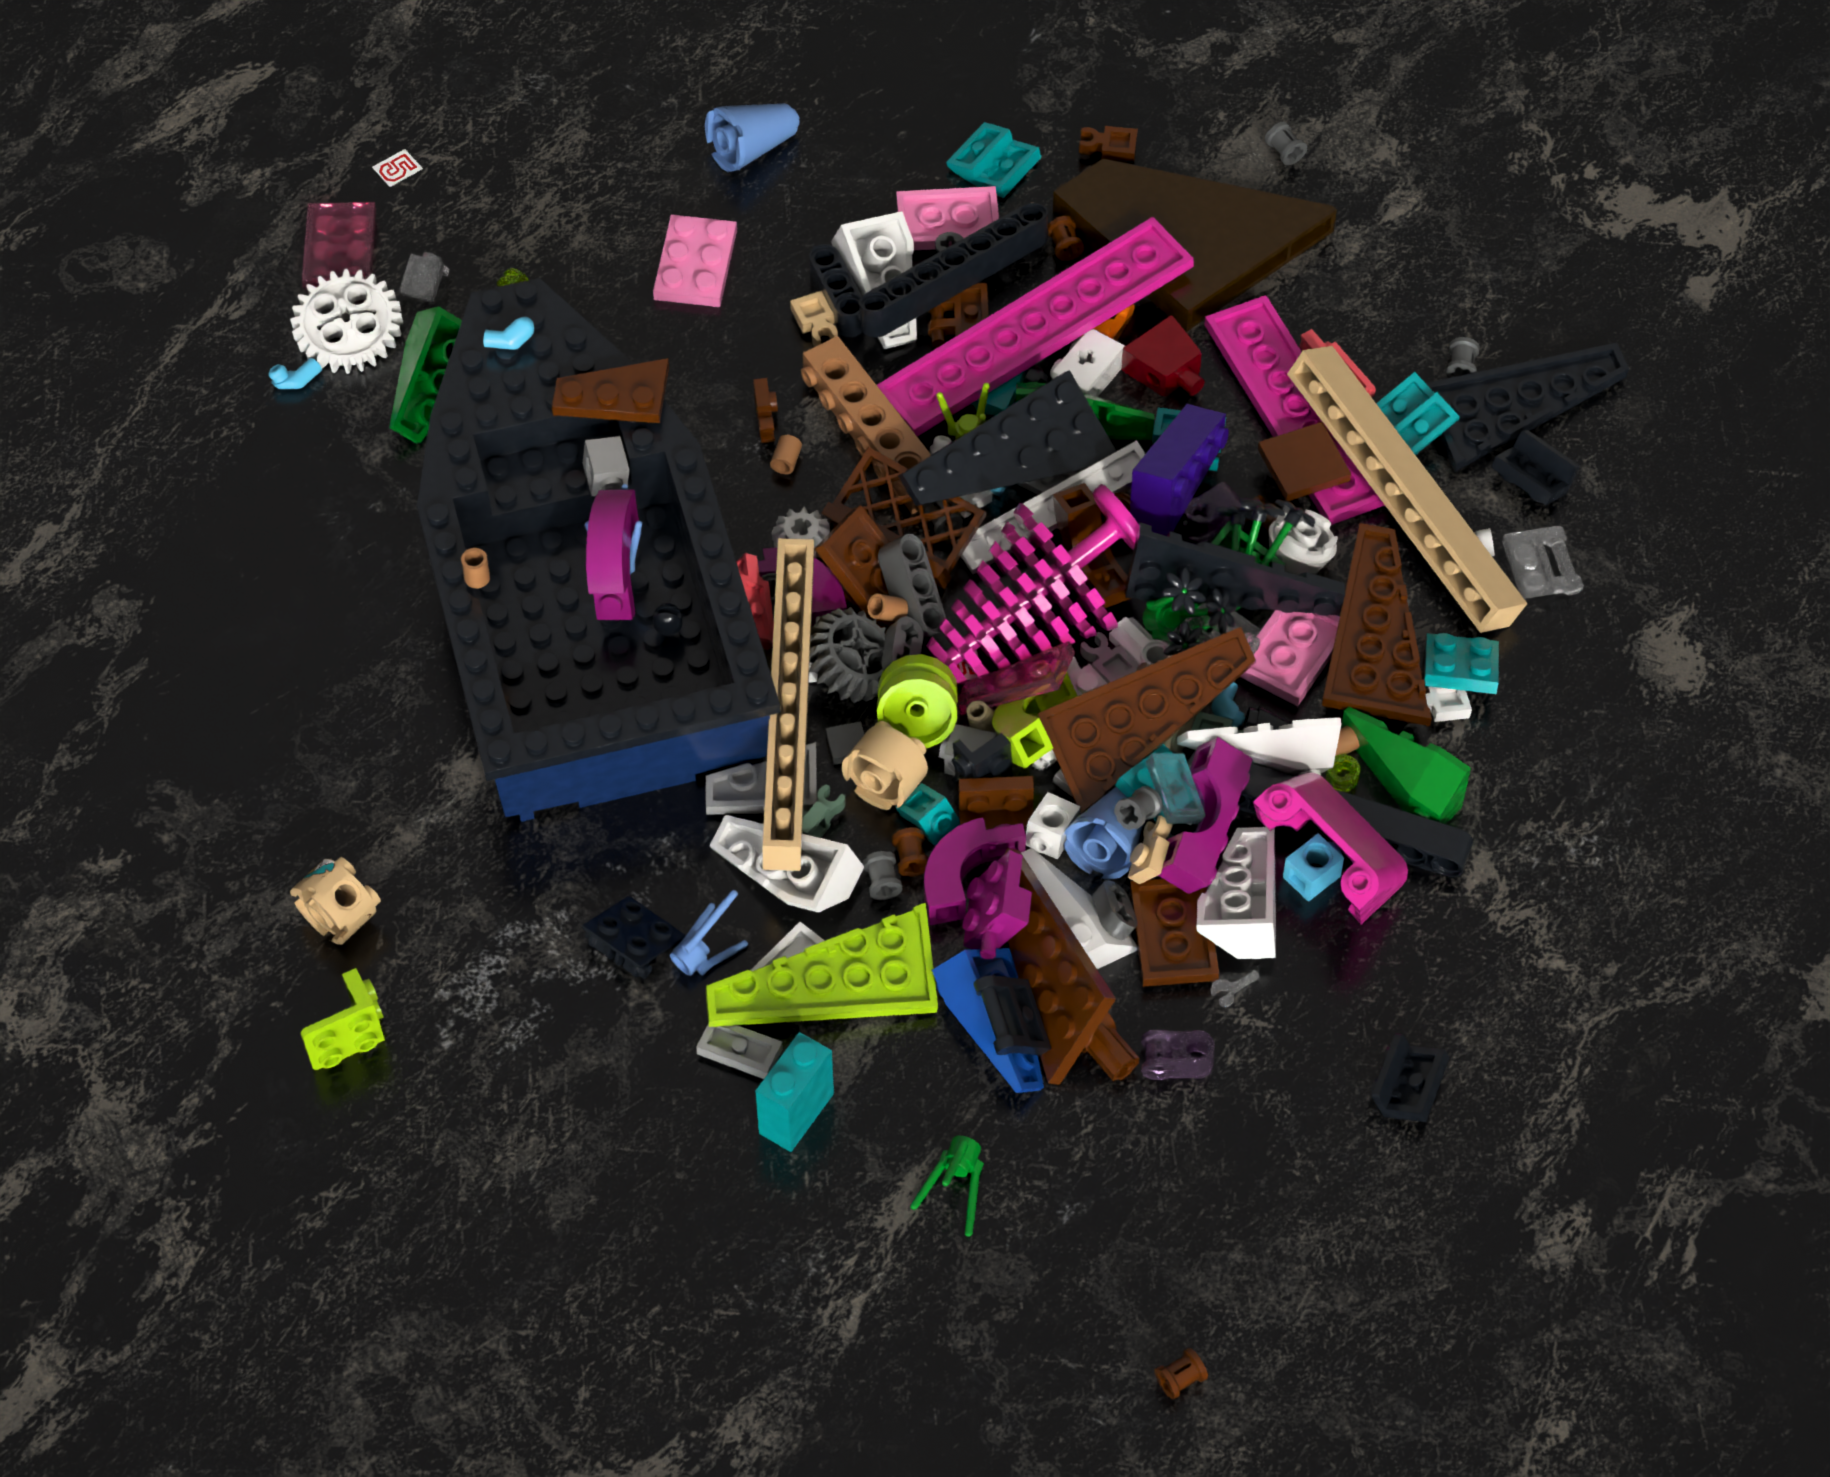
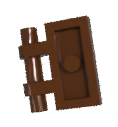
(969, 309)

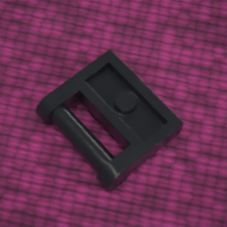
(1021, 1013)

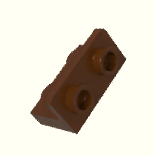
(996, 800)

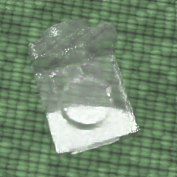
(423, 276)

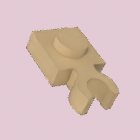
(814, 315)
(1150, 855)

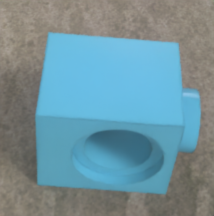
(1312, 880)

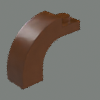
(1077, 518)

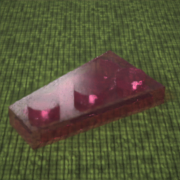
(1020, 680)

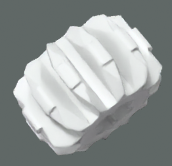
(801, 526)

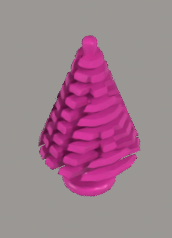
(1051, 576)

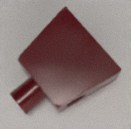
(1164, 359)

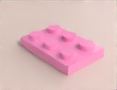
(946, 210)
(695, 260)
(1292, 653)

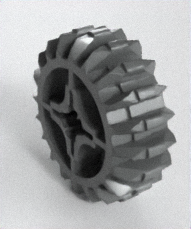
(845, 663)

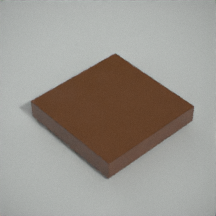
(1304, 461)

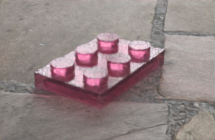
(338, 239)

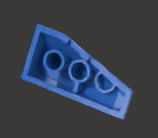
(956, 987)

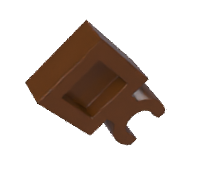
(1114, 143)
(765, 404)

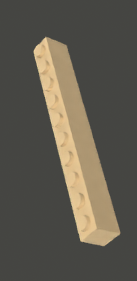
(1407, 489)
(789, 728)

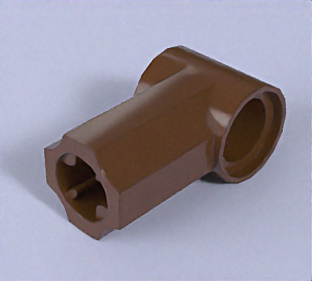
(1111, 1050)

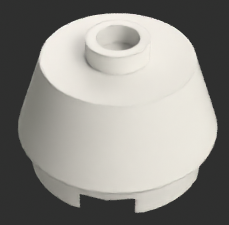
(1305, 547)

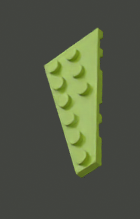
(848, 976)

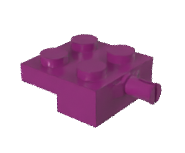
(996, 906)

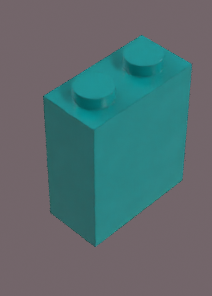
(795, 1091)

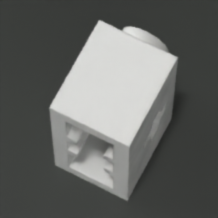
(1092, 361)

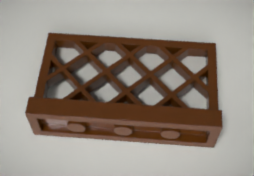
(941, 569)

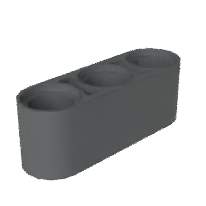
(910, 577)

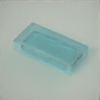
(1176, 788)

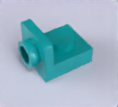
(929, 812)

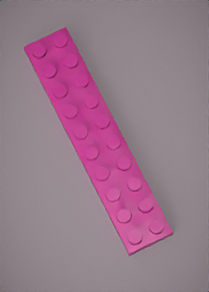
(1036, 324)

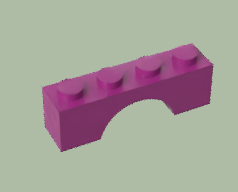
(1219, 777)

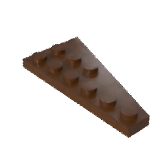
(1375, 642)
(1128, 719)
(1062, 979)

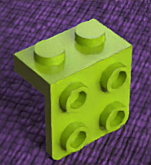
(347, 1031)

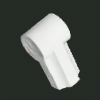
(1138, 642)

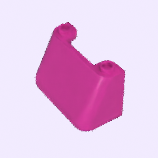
(1376, 865)

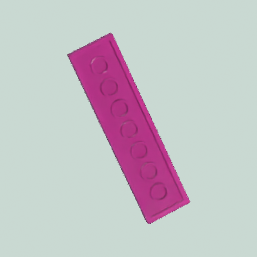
(1260, 357)

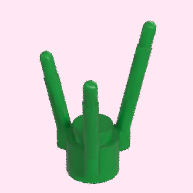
(959, 1161)

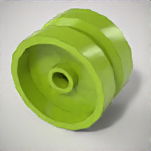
(918, 698)

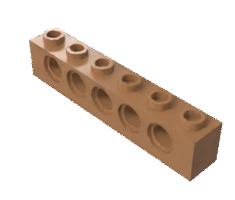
(862, 409)

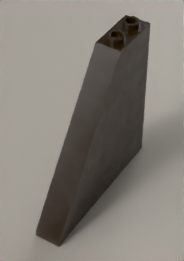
(1226, 228)

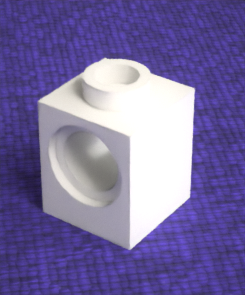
(1049, 823)

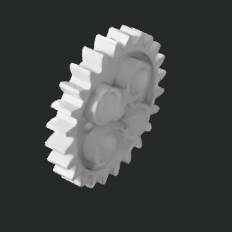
(354, 346)

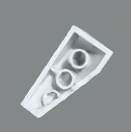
(876, 253)
(1291, 749)
(826, 872)
(1240, 901)
(1079, 913)

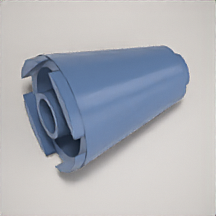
(748, 132)
(1100, 841)

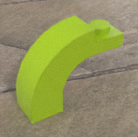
(1023, 727)

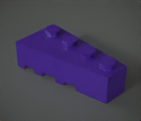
(1175, 467)

